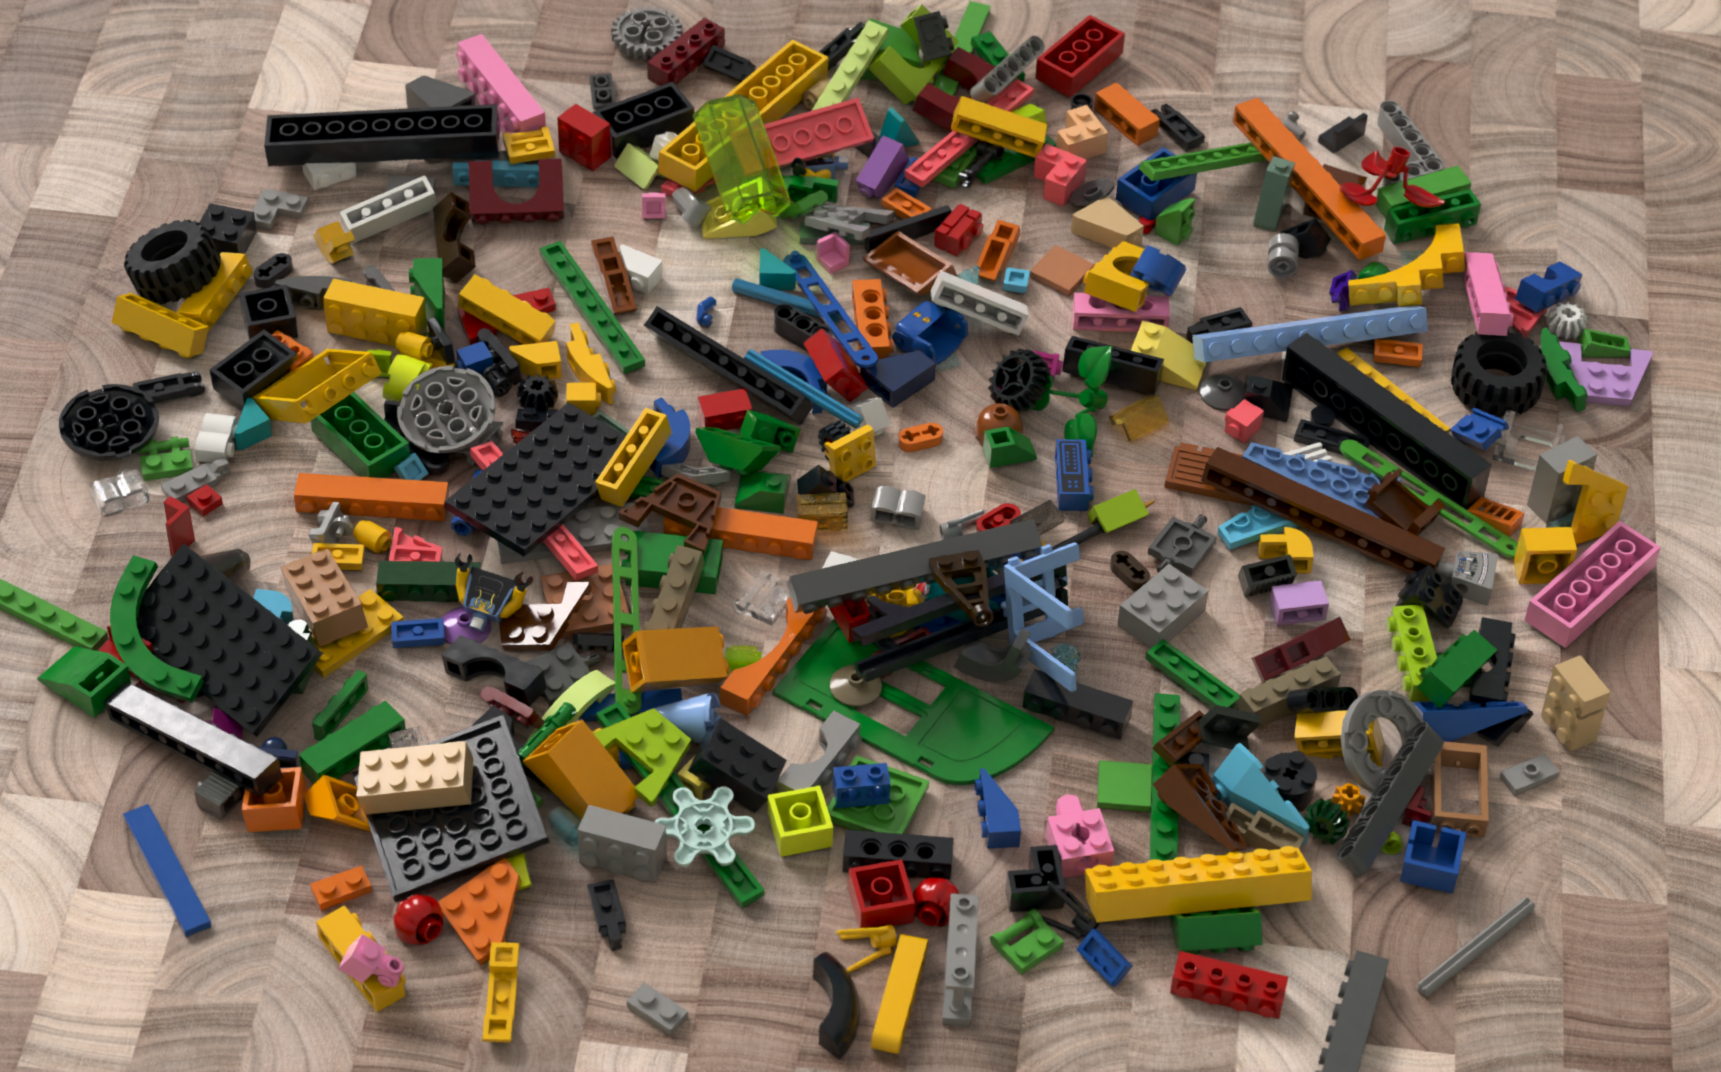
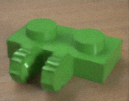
(805, 205)

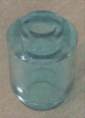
(565, 824)

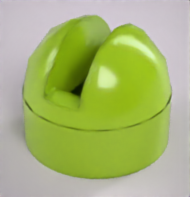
(1395, 844)

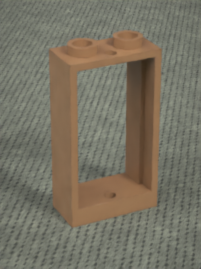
(1460, 756)

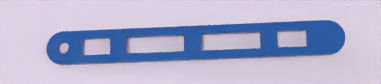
(799, 262)

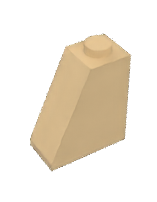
(1107, 224)

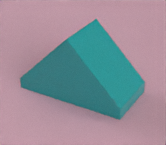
(897, 129)
(775, 273)
(252, 426)

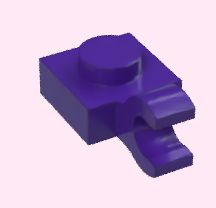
(1340, 289)

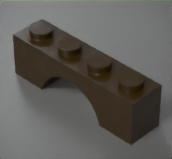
(449, 220)

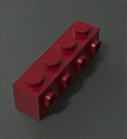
(685, 53)

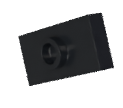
(440, 341)

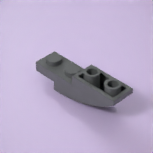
(308, 290)

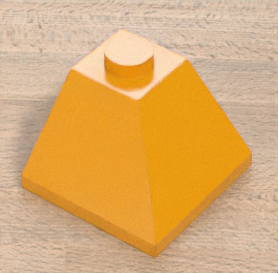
(336, 803)

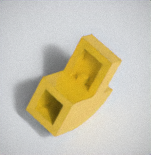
(334, 242)
(1290, 542)

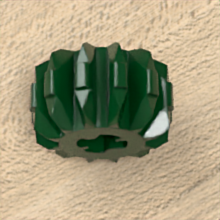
(1327, 821)

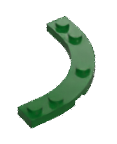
(128, 640)

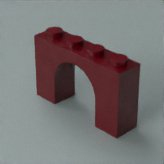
(939, 105)
(544, 205)

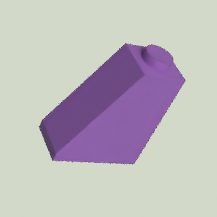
(882, 168)

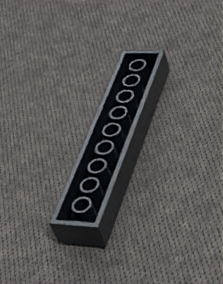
(382, 135)
(1389, 422)

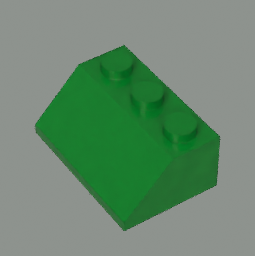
(1217, 930)

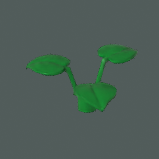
(1094, 367)

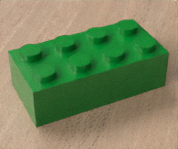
(361, 437)

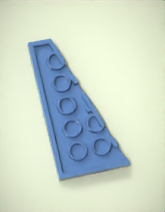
(1327, 477)

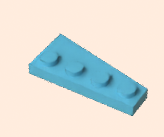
(1250, 525)

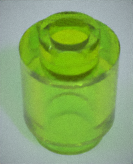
(742, 656)

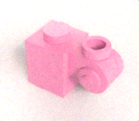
(368, 958)

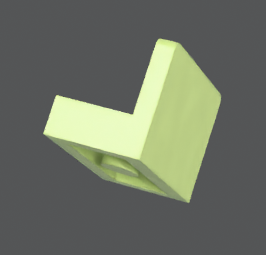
(638, 166)

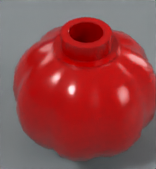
(932, 899)
(418, 915)

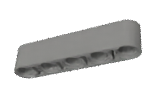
(1008, 69)

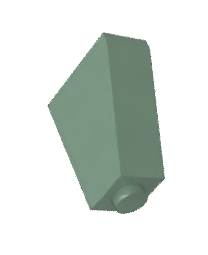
(1274, 194)

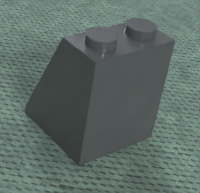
(430, 92)

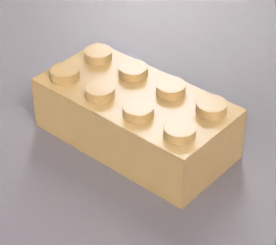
(415, 777)

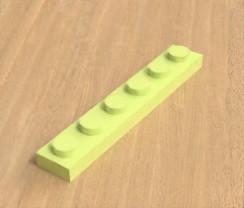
(853, 65)

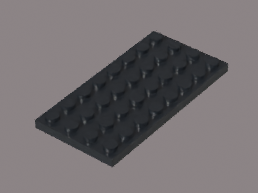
(538, 480)
(226, 636)

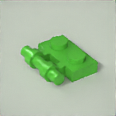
(166, 464)

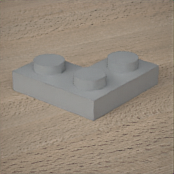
(277, 203)
(707, 475)

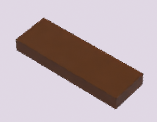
(1180, 740)

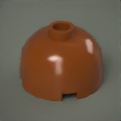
(996, 417)

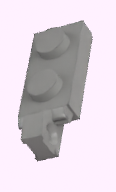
(194, 479)

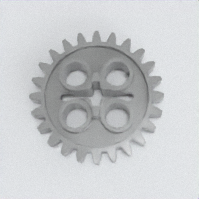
(633, 27)

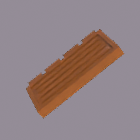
(1187, 471)

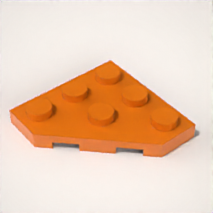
(483, 908)

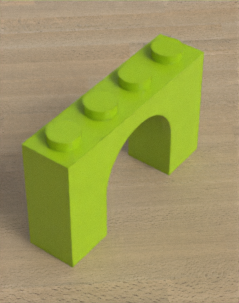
(900, 76)

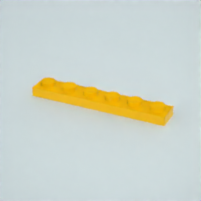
(1368, 370)

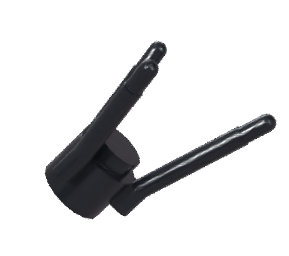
(1083, 920)

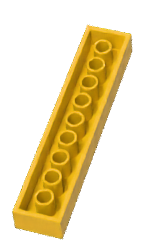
(774, 88)

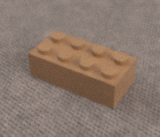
(324, 597)

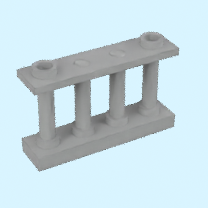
(960, 959)

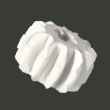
(1566, 320)

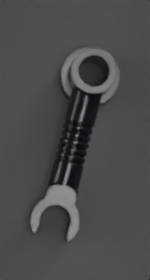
(986, 152)

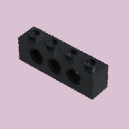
(920, 854)

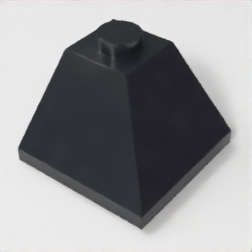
(1268, 395)

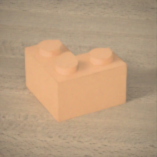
(1082, 134)

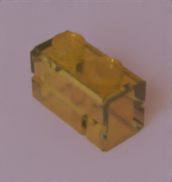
(827, 509)

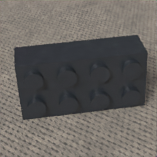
(645, 116)

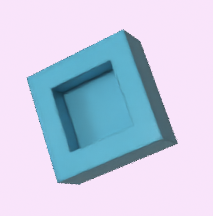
(1016, 280)
(411, 468)

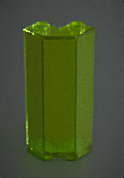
(741, 158)

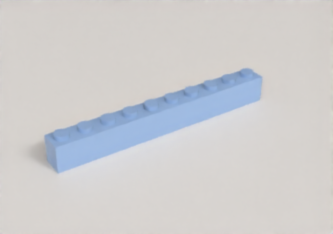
(1327, 330)

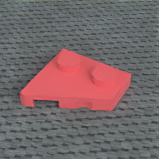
(1523, 317)
(413, 549)

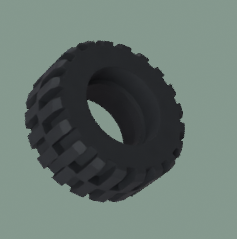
(172, 261)
(1493, 392)

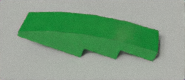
(802, 186)

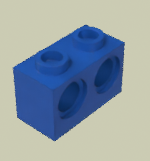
(861, 785)

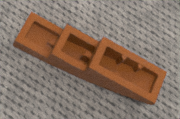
(613, 275)

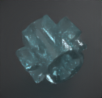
(1067, 655)

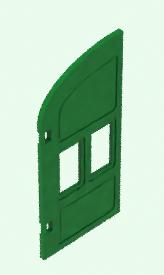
(955, 733)

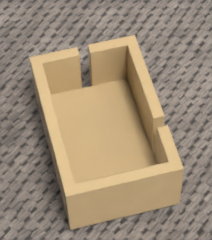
(1575, 703)

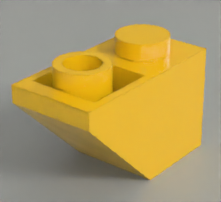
(538, 358)

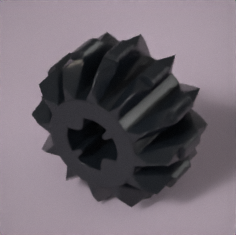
(537, 392)

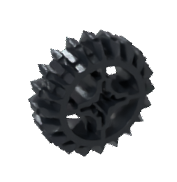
(1017, 368)

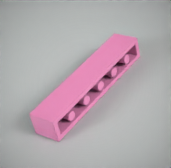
(1486, 294)

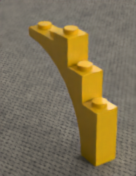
(1423, 273)

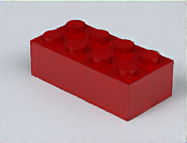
(1080, 56)

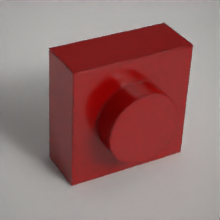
(204, 500)

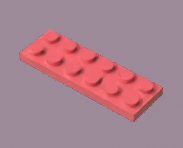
(819, 132)

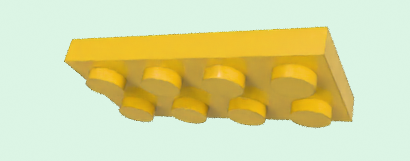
(378, 618)

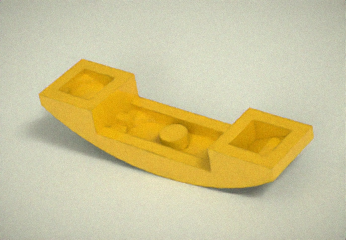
(501, 992)

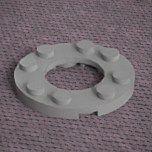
(1354, 741)

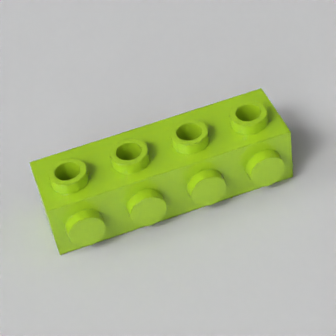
(1413, 646)

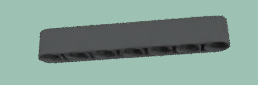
(1389, 799)

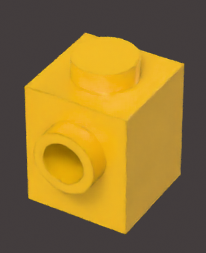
(583, 396)

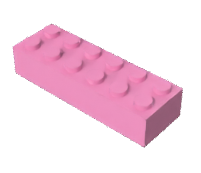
(496, 84)
(1592, 584)

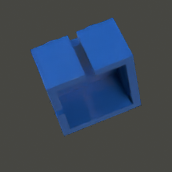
(1431, 865)

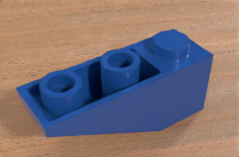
(1000, 815)

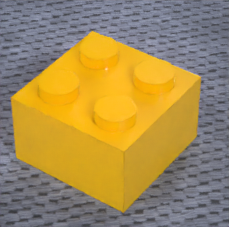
(1543, 554)

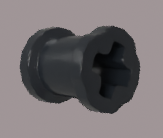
(497, 381)

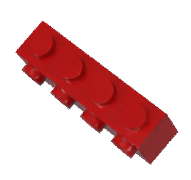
(1229, 985)

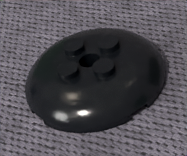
(109, 422)

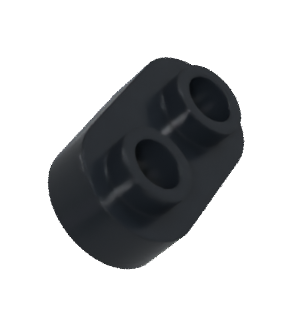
(433, 462)
(587, 640)

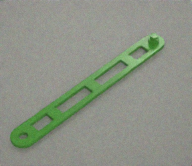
(1356, 451)
(630, 701)

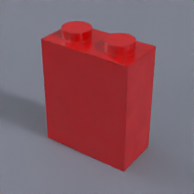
(835, 365)

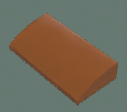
(908, 263)

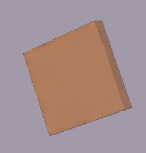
(1061, 270)

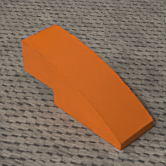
(998, 250)

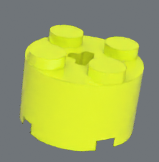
(402, 373)

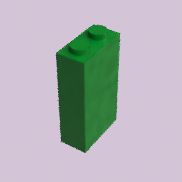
(653, 558)

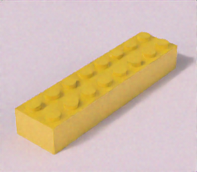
(1198, 884)

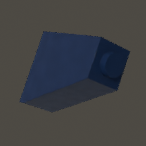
(899, 376)

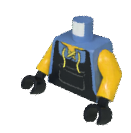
(819, 167)
(488, 594)

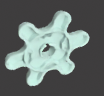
(710, 812)

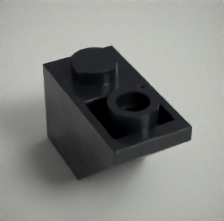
(822, 482)

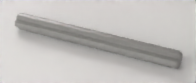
(1475, 947)

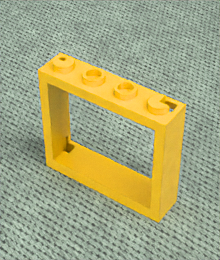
(318, 385)

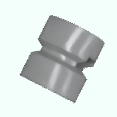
(1283, 255)

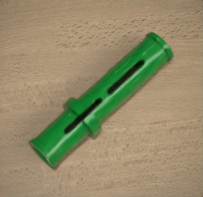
(551, 723)

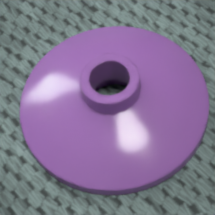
(457, 623)

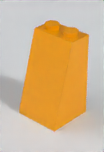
(674, 658)
(581, 771)

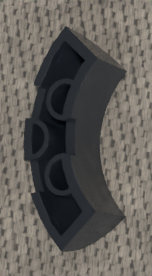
(842, 1021)

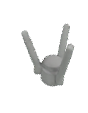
(954, 527)

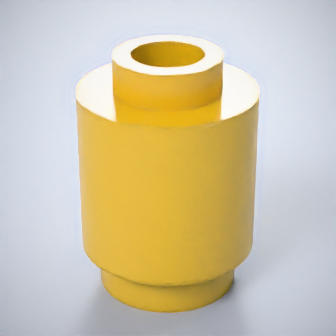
(414, 345)
(372, 536)

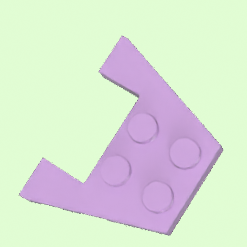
(1609, 382)

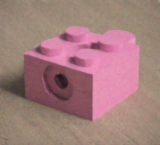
(1079, 837)

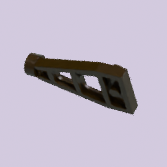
(963, 565)

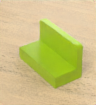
(1118, 511)

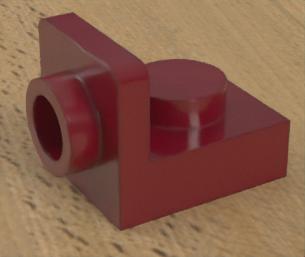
(1415, 809)

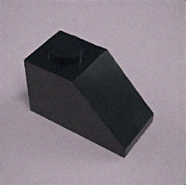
(1311, 238)

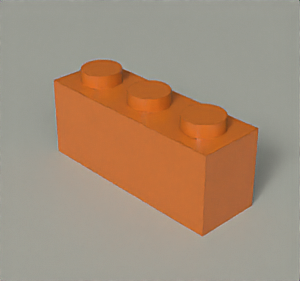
(1127, 114)

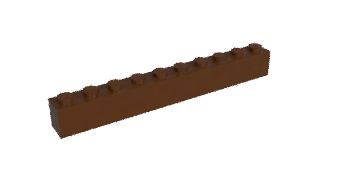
(1320, 513)

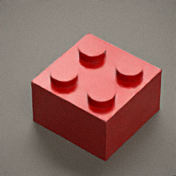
(584, 137)
(881, 895)

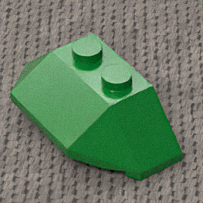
(735, 450)

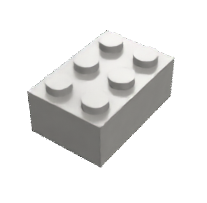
(1549, 495)
(1162, 607)
(622, 844)

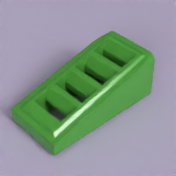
(1603, 344)

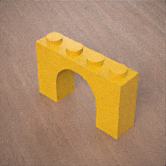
(1112, 279)

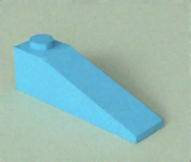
(1245, 785)

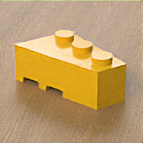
(1320, 735)

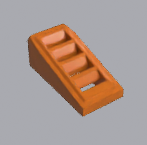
(1508, 520)

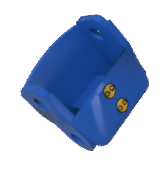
(931, 331)

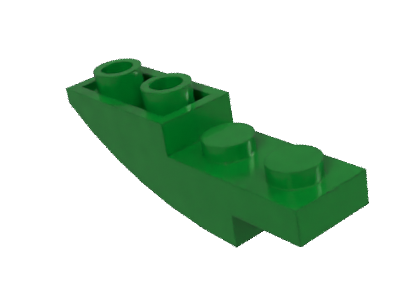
(1559, 375)

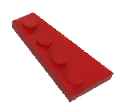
(539, 299)

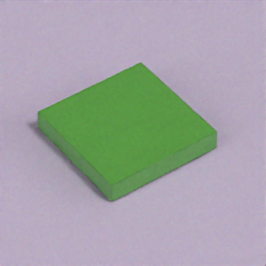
(1124, 786)

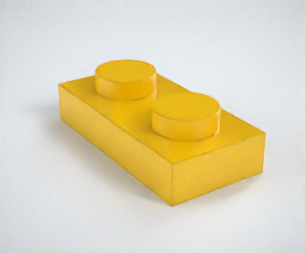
(346, 555)

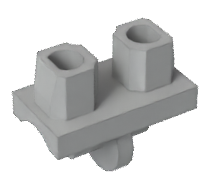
(332, 525)

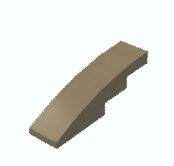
(1262, 830)

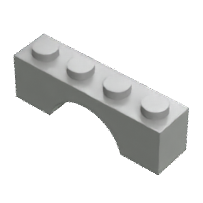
(838, 738)

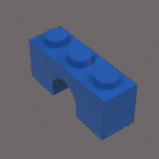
(1557, 285)

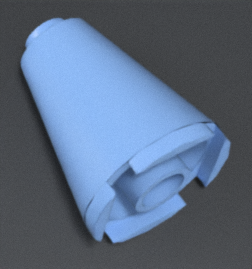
(693, 715)

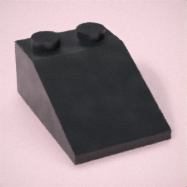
(251, 368)

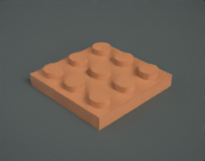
(596, 608)

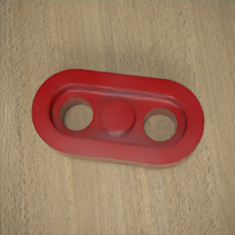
(998, 517)

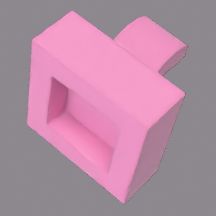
(653, 206)

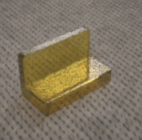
(1141, 417)

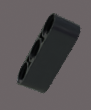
(796, 325)
(1321, 699)

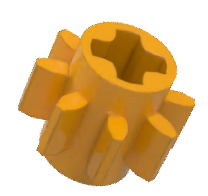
(1350, 798)

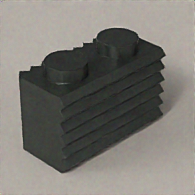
(1264, 574)

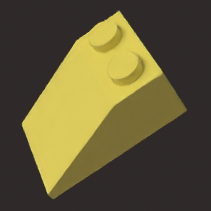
(720, 226)
(1178, 354)

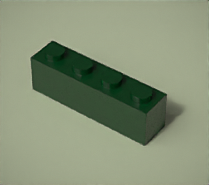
(418, 580)

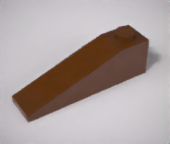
(1193, 795)

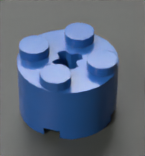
(1159, 270)

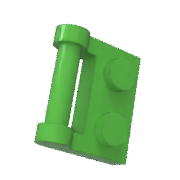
(1030, 949)

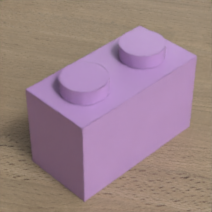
(1298, 603)

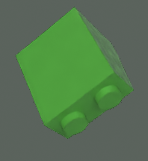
(901, 43)

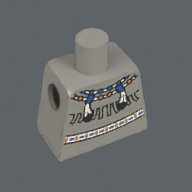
(1471, 574)

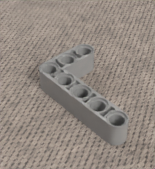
(1404, 134)

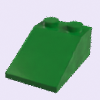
(429, 283)

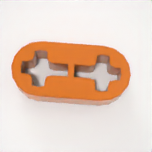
(920, 437)

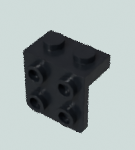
(1433, 594)

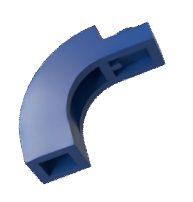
(800, 366)
(678, 444)

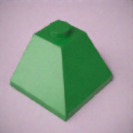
(763, 491)

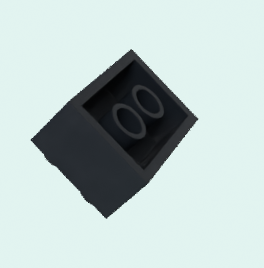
(737, 762)

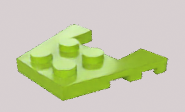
(653, 744)

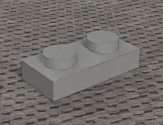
(657, 1009)

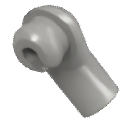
(1291, 123)

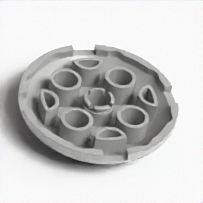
(443, 391)

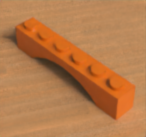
(748, 684)

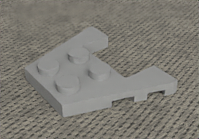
(847, 219)

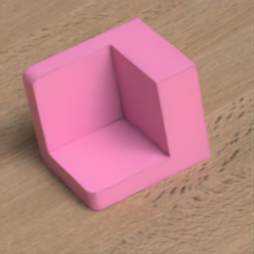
(832, 252)

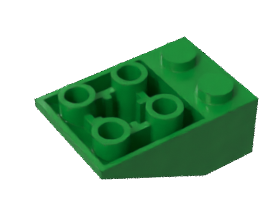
(86, 678)

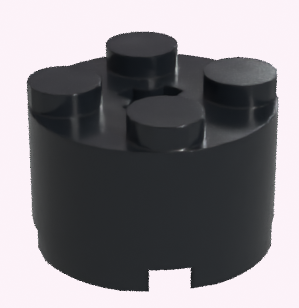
(1294, 776)

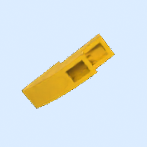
(587, 365)

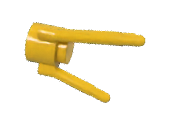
(880, 938)

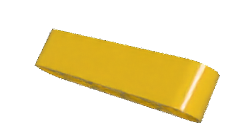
(899, 994)

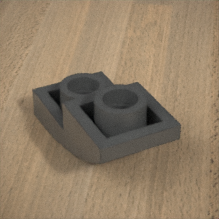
(601, 90)

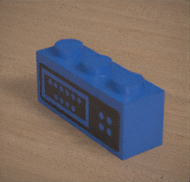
(1073, 475)

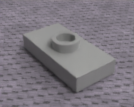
(1529, 774)

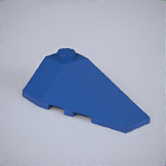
(1469, 717)

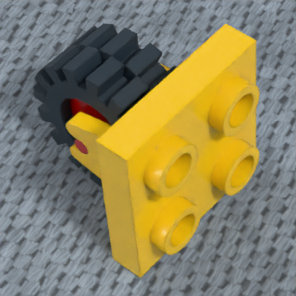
(848, 452)

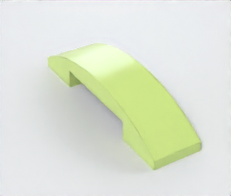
(582, 695)

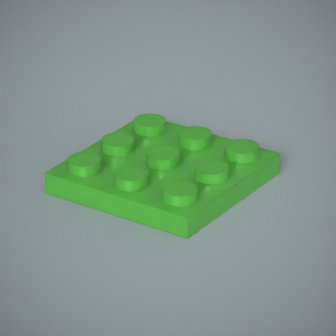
(905, 798)

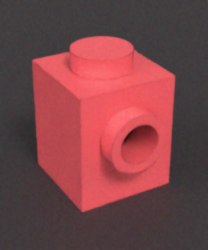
(1243, 421)

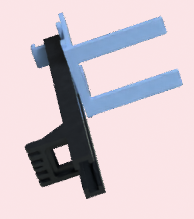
(1031, 591)

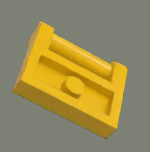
(528, 145)

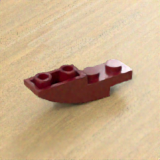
(1301, 649)

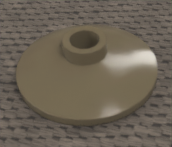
(852, 689)

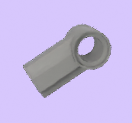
(693, 208)

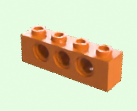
(871, 315)

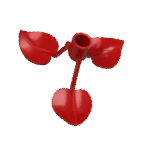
(1377, 166)

